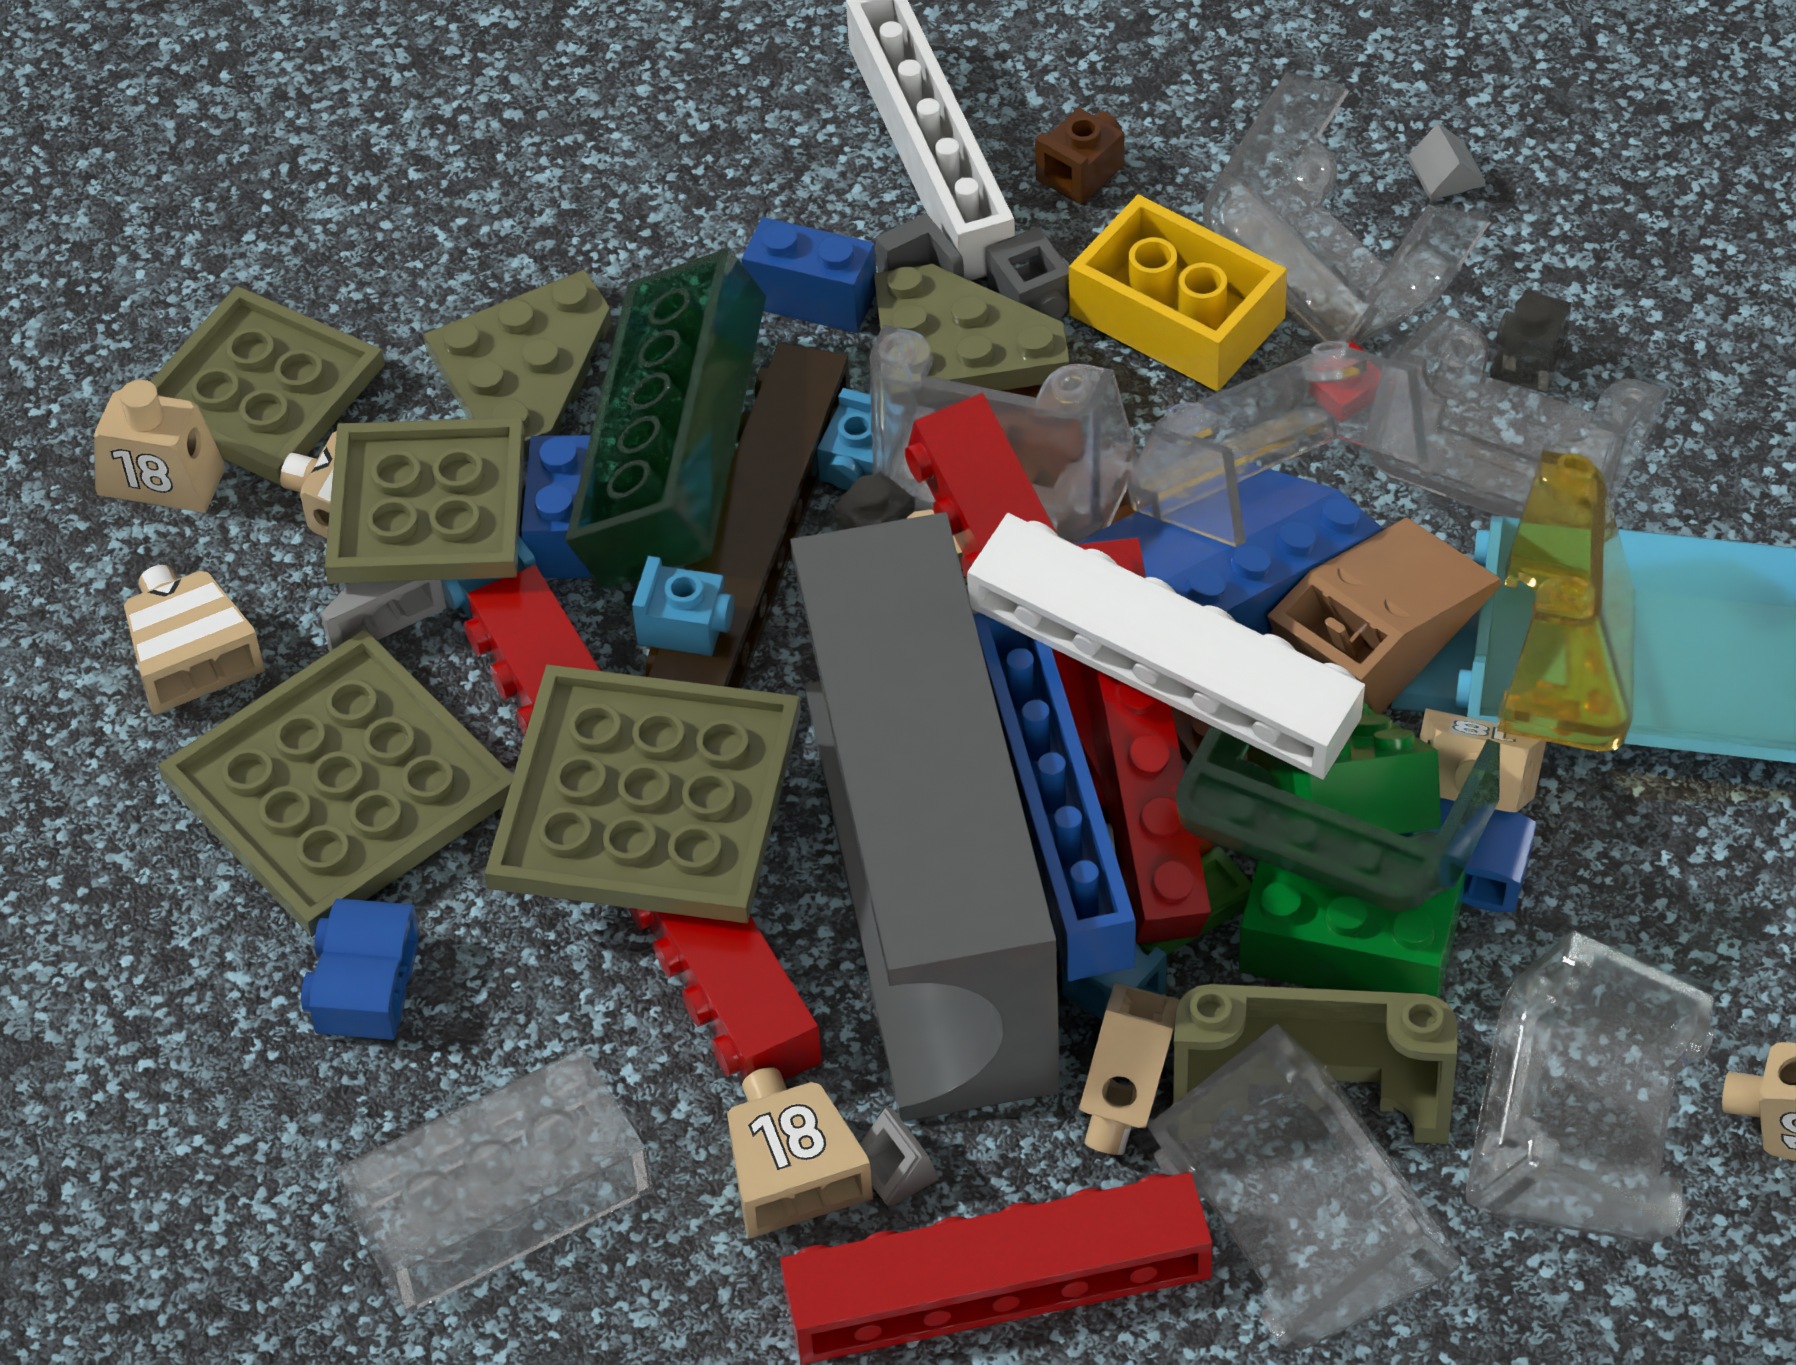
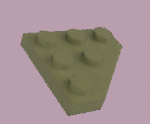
(971, 329)
(524, 354)

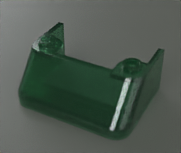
(1244, 811)

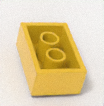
(1177, 292)

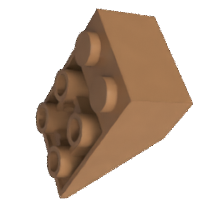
(1384, 607)

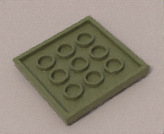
(338, 780)
(644, 793)

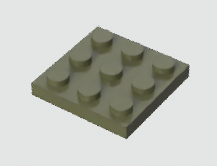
(267, 379)
(425, 500)

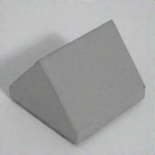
(1444, 164)
(896, 1159)

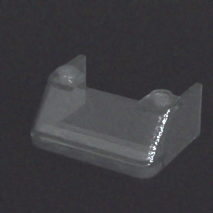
(1273, 206)
(1210, 445)

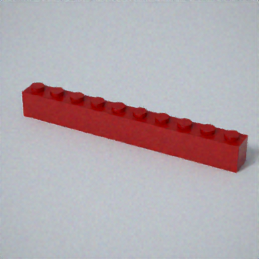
(723, 964)

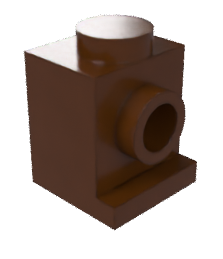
(1089, 146)

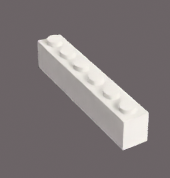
(928, 129)
(1166, 644)

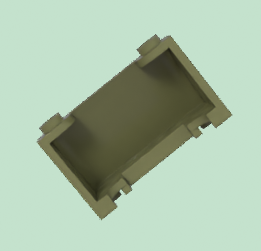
(1357, 1035)

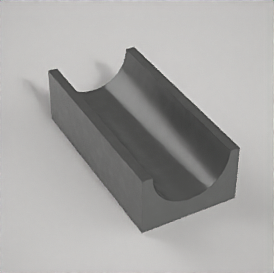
(928, 820)

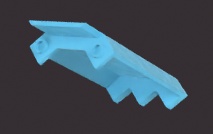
(1706, 644)

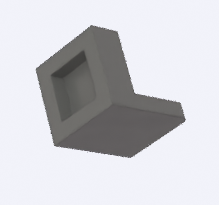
(917, 244)

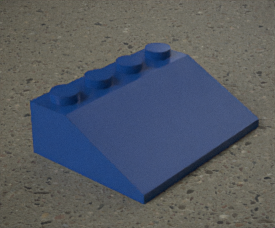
(1287, 531)

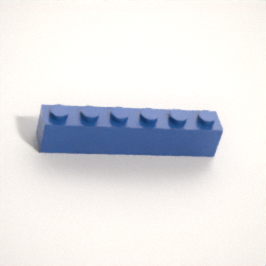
(1060, 805)

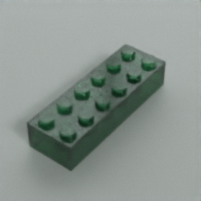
(667, 419)

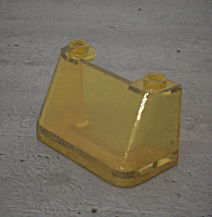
(1579, 647)

